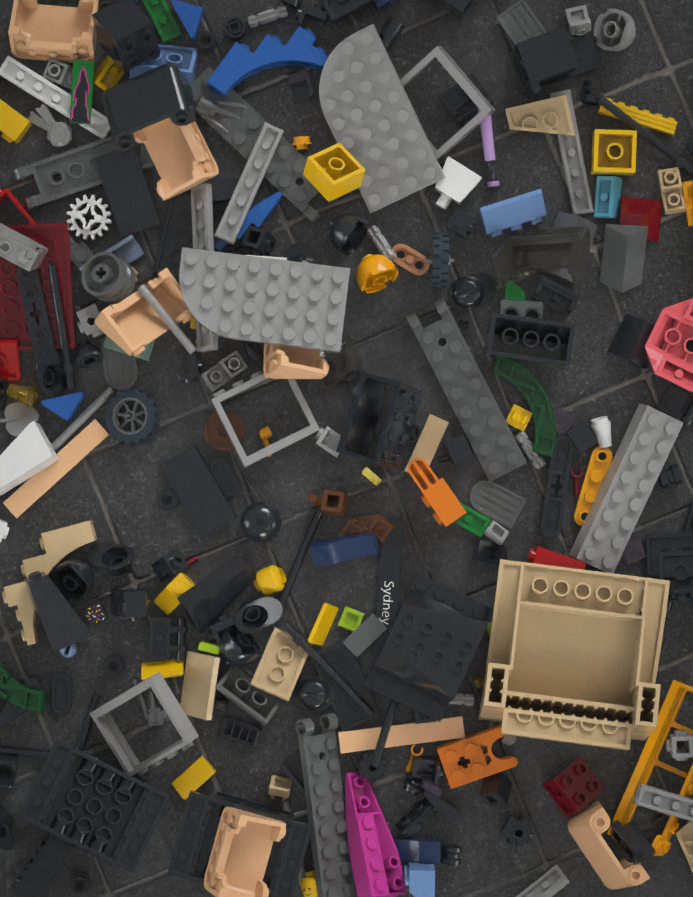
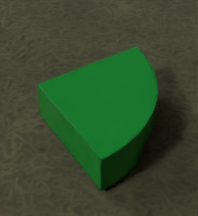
(513, 292)

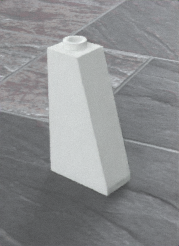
(25, 457)

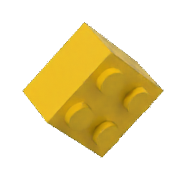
(614, 152)
(334, 172)

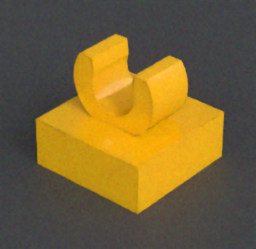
(518, 417)

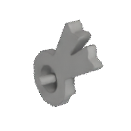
(57, 132)

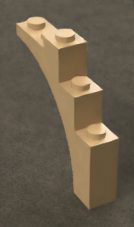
(58, 545)

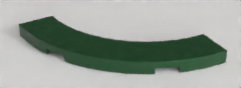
(537, 399)
(19, 694)

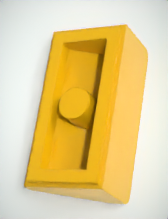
(107, 74)
(323, 624)
(167, 668)
(193, 777)

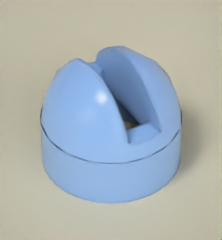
(73, 649)

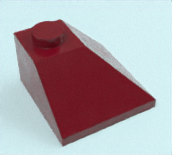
(641, 213)

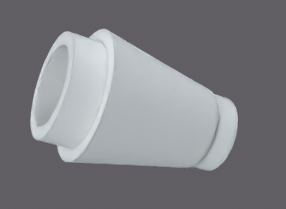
(602, 430)

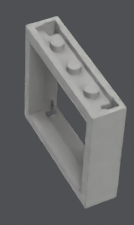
(465, 83)
(20, 249)
(241, 386)
(118, 742)

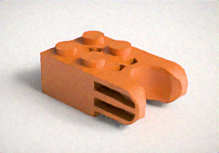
(436, 493)
(481, 759)

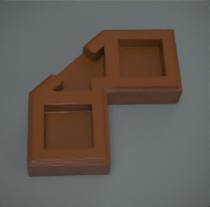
(370, 524)

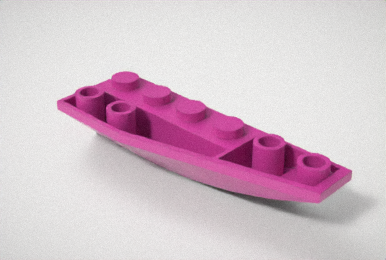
(370, 843)

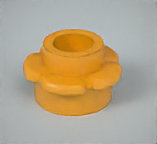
(301, 142)

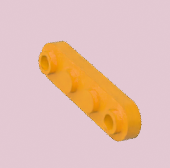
(592, 482)

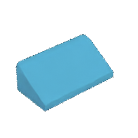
(607, 197)

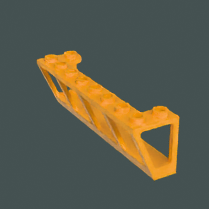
(649, 760)

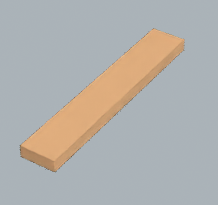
(68, 458)
(402, 734)

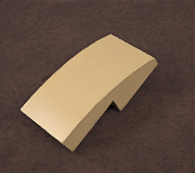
(671, 190)

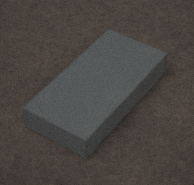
(364, 635)

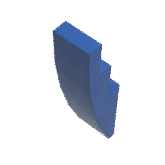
(255, 216)

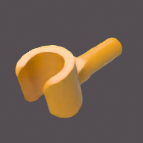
(266, 433)
(408, 767)

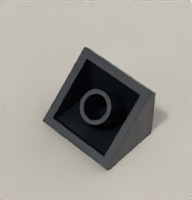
(631, 339)

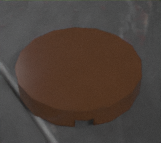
(216, 434)

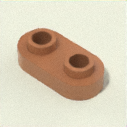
(409, 260)

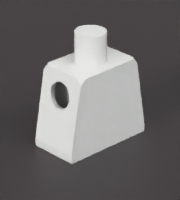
(456, 185)

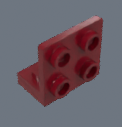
(574, 787)

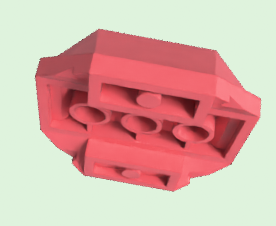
(668, 345)

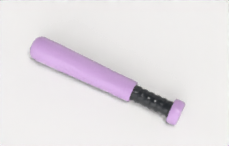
(489, 152)

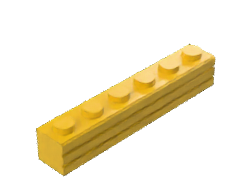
(644, 118)

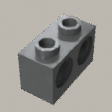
(522, 307)

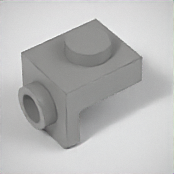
(578, 20)
(328, 440)

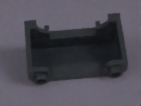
(147, 100)

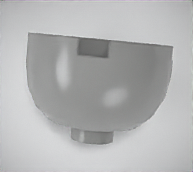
(614, 30)

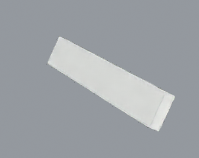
(49, 94)

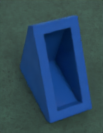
(190, 17)
(65, 405)

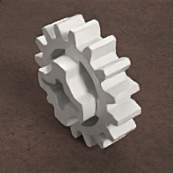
(90, 208)

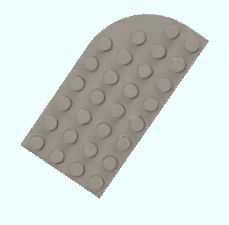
(376, 120)
(265, 298)

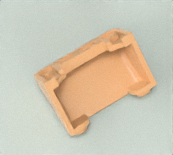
(53, 31)
(178, 156)
(135, 323)
(293, 363)
(587, 830)
(241, 854)

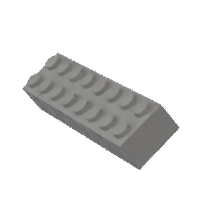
(626, 488)

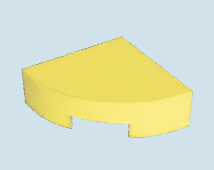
(371, 476)

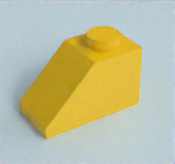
(12, 123)
(167, 599)

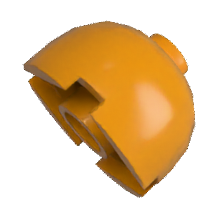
(375, 272)

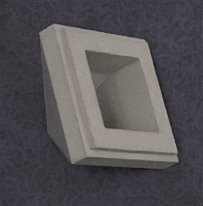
(496, 533)

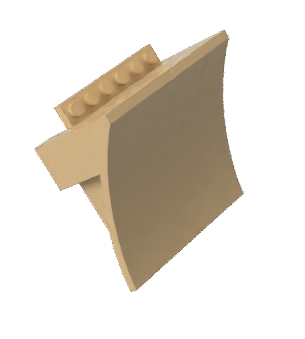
(574, 655)

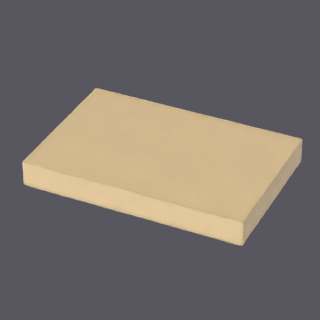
(279, 665)
(199, 685)

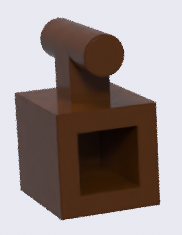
(332, 503)

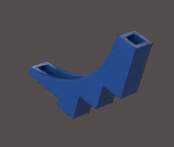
(271, 53)

